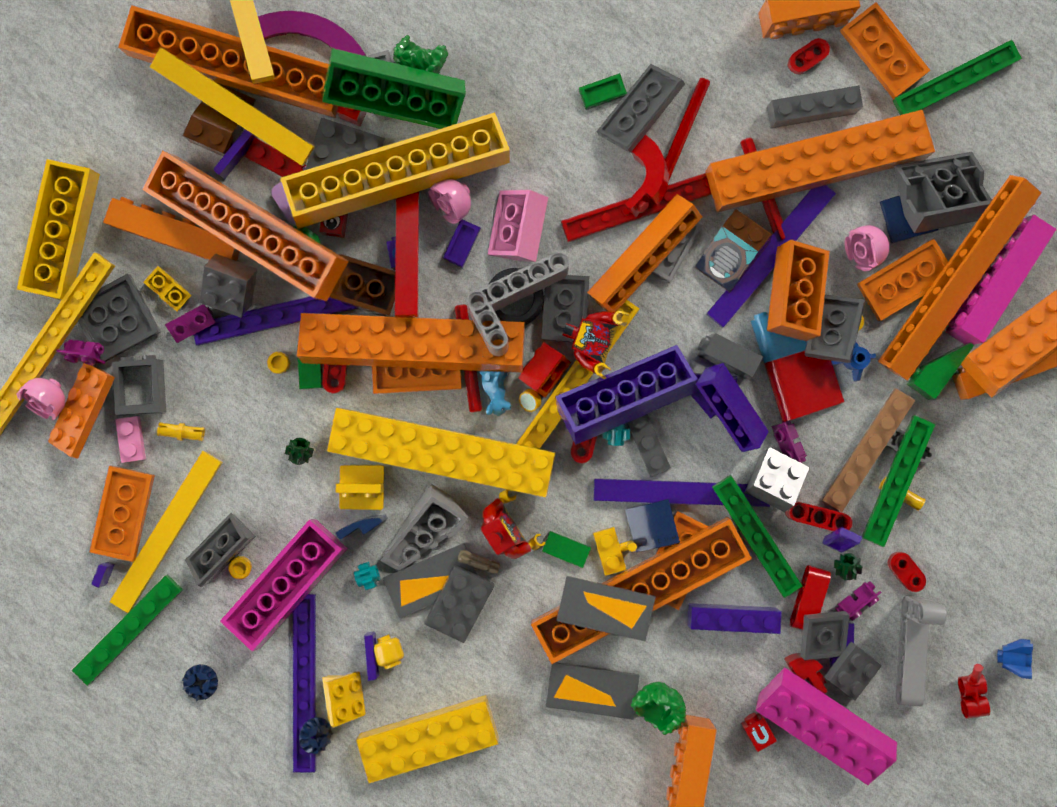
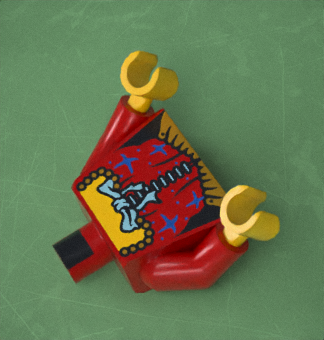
(594, 339)
(503, 532)

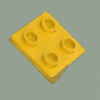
(361, 487)
(343, 698)

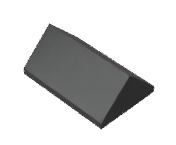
(218, 550)

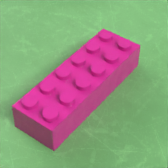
(1000, 282)
(283, 584)
(826, 726)

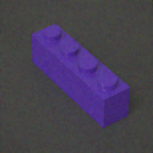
(732, 407)
(734, 618)

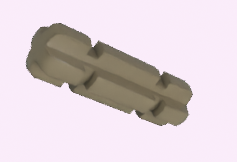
(478, 562)

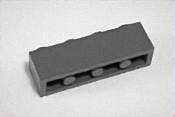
(814, 106)

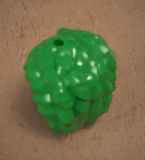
(414, 56)
(660, 706)

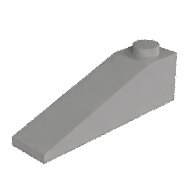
(428, 524)

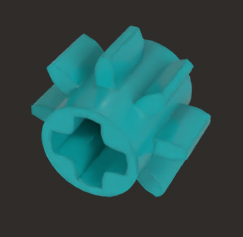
(617, 435)
(367, 576)

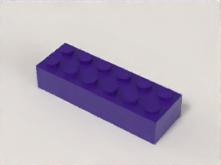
(626, 394)

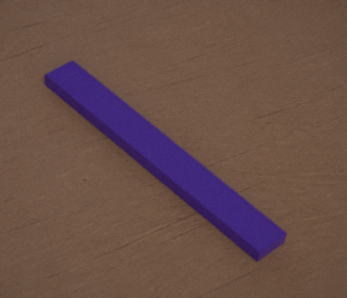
(793, 228)
(267, 318)
(653, 491)
(304, 679)

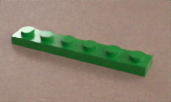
(958, 78)
(898, 481)
(757, 536)
(127, 630)

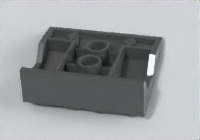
(942, 191)

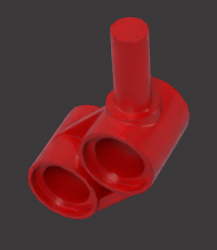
(971, 689)

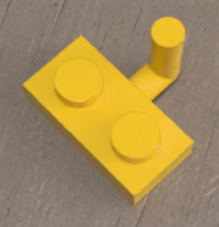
(611, 551)

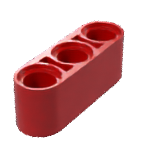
(828, 517)
(811, 595)

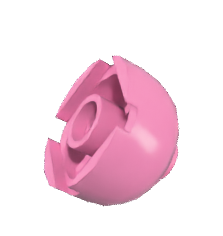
(451, 198)
(867, 246)
(43, 397)

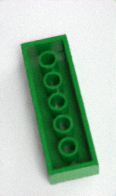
(393, 90)

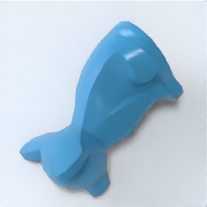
(494, 387)

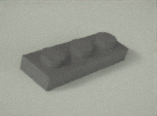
(648, 445)

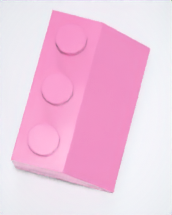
(518, 225)

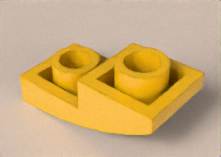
(167, 288)

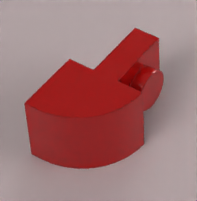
(807, 669)

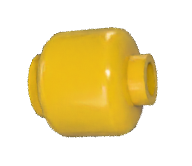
(388, 652)

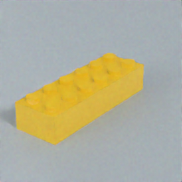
(58, 229)
(427, 739)

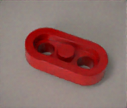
(808, 57)
(334, 372)
(588, 445)
(907, 572)

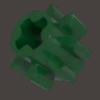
(299, 451)
(848, 566)

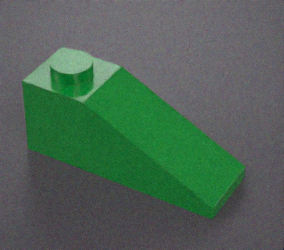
(935, 374)

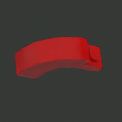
(656, 179)

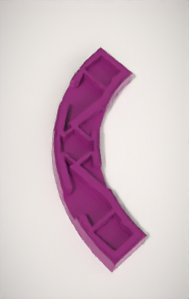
(308, 25)

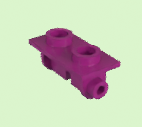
(190, 323)
(82, 351)
(784, 435)
(865, 597)

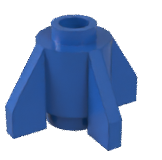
(857, 366)
(1017, 658)

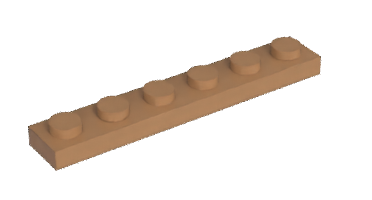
(868, 449)

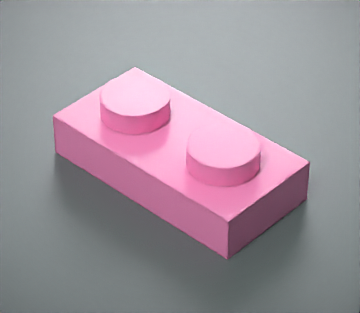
(130, 439)

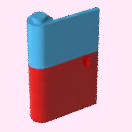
(798, 381)

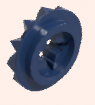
(203, 672)
(309, 729)

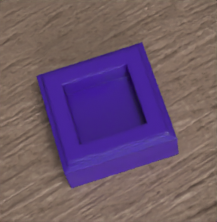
(102, 574)

